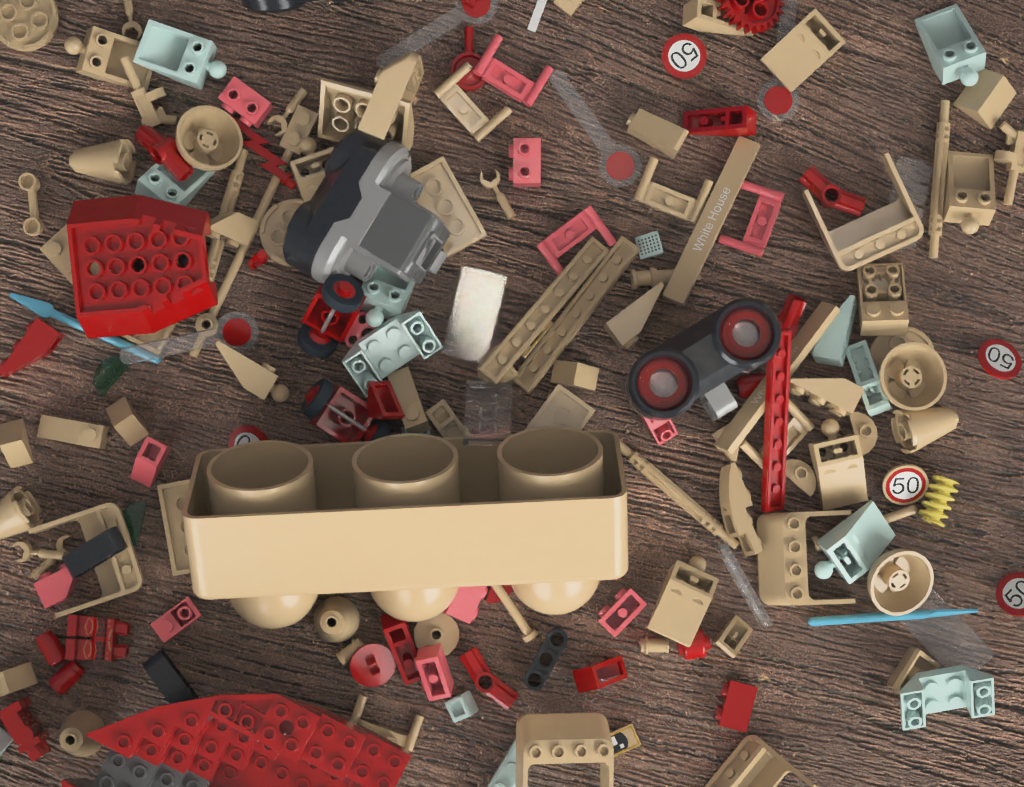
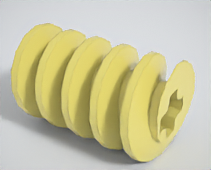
(938, 500)

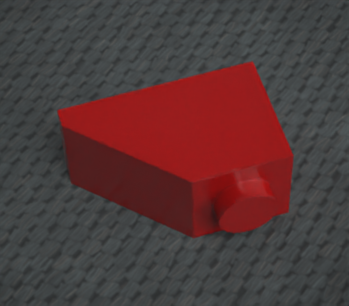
(599, 674)

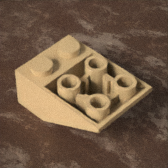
(803, 50)
(882, 299)
(835, 393)

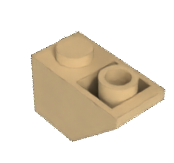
(232, 227)

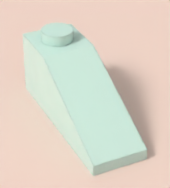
(833, 343)

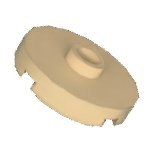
(445, 625)

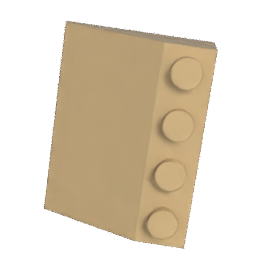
(344, 107)

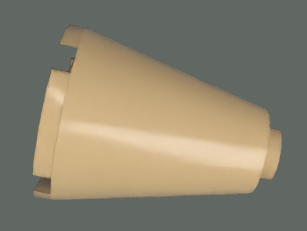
(106, 161)
(922, 427)
(18, 513)
(343, 612)
(74, 732)

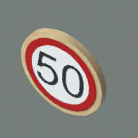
(905, 484)

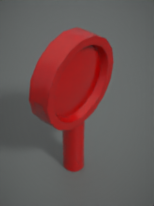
(470, 81)

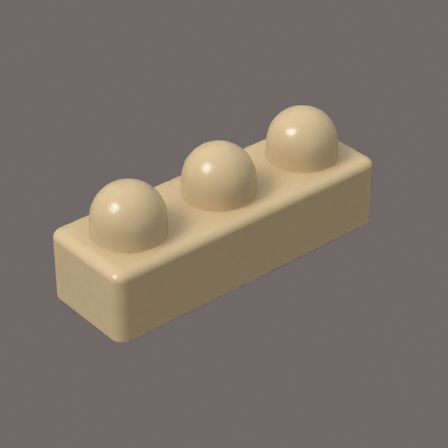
(407, 522)

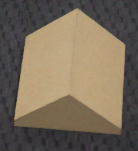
(986, 98)
(911, 663)

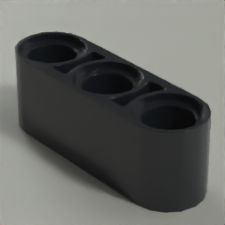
(94, 552)
(545, 670)
(168, 678)

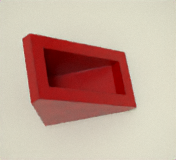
(383, 401)

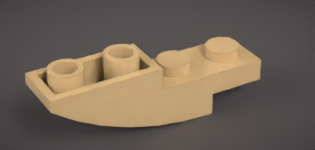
(734, 500)

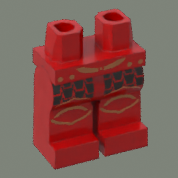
(104, 638)
(25, 729)

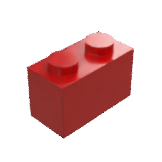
(736, 705)

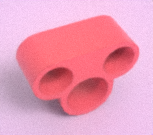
(357, 329)

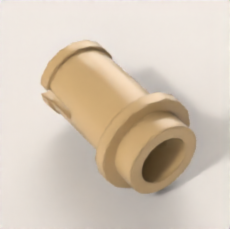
(654, 645)
(345, 654)

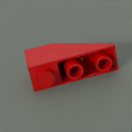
(35, 345)

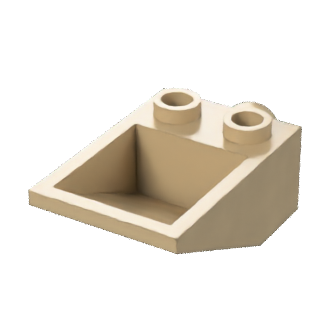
(108, 55)
(311, 162)
(969, 190)
(252, 376)
(838, 472)
(683, 601)

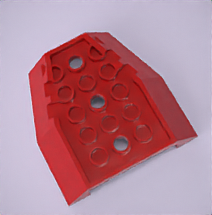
(114, 236)

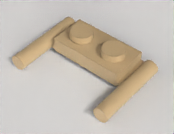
(464, 109)
(668, 200)
(797, 429)
(401, 739)

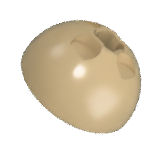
(209, 128)
(924, 375)
(900, 581)

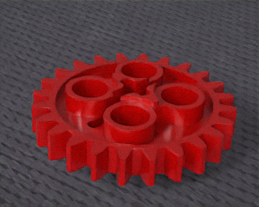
(765, 18)

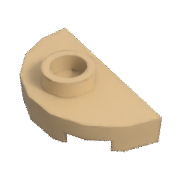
(866, 430)
(801, 475)

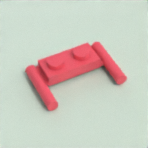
(507, 79)
(760, 222)
(572, 233)

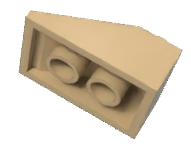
(630, 321)

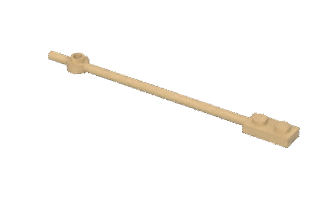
(300, 126)

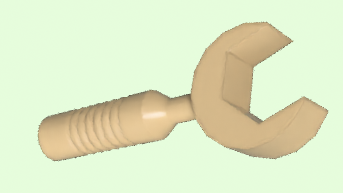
(128, 8)
(291, 107)
(499, 195)
(42, 553)
(47, 563)

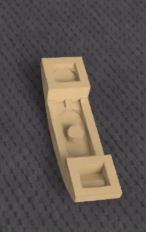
(445, 420)

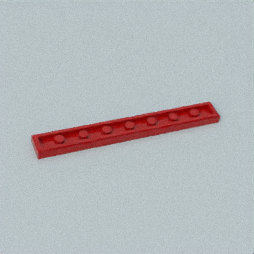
(776, 426)

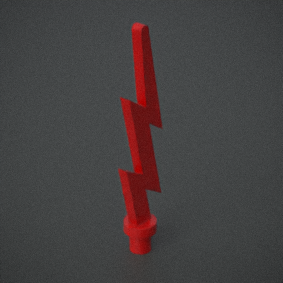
(274, 161)

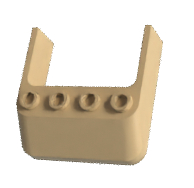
(393, 83)
(873, 233)
(784, 559)
(118, 574)
(563, 739)
(754, 766)

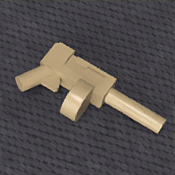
(144, 99)
(1013, 159)

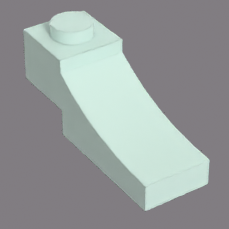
(867, 377)

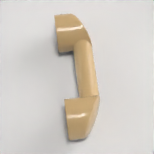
(29, 182)

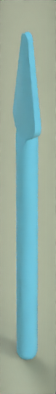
(46, 310)
(881, 616)

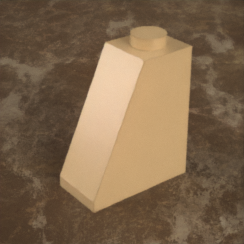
(657, 132)

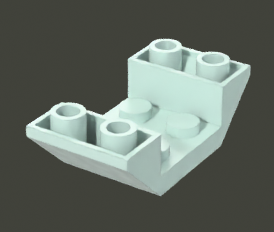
(390, 348)
(946, 690)

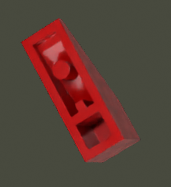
(721, 121)
(402, 647)

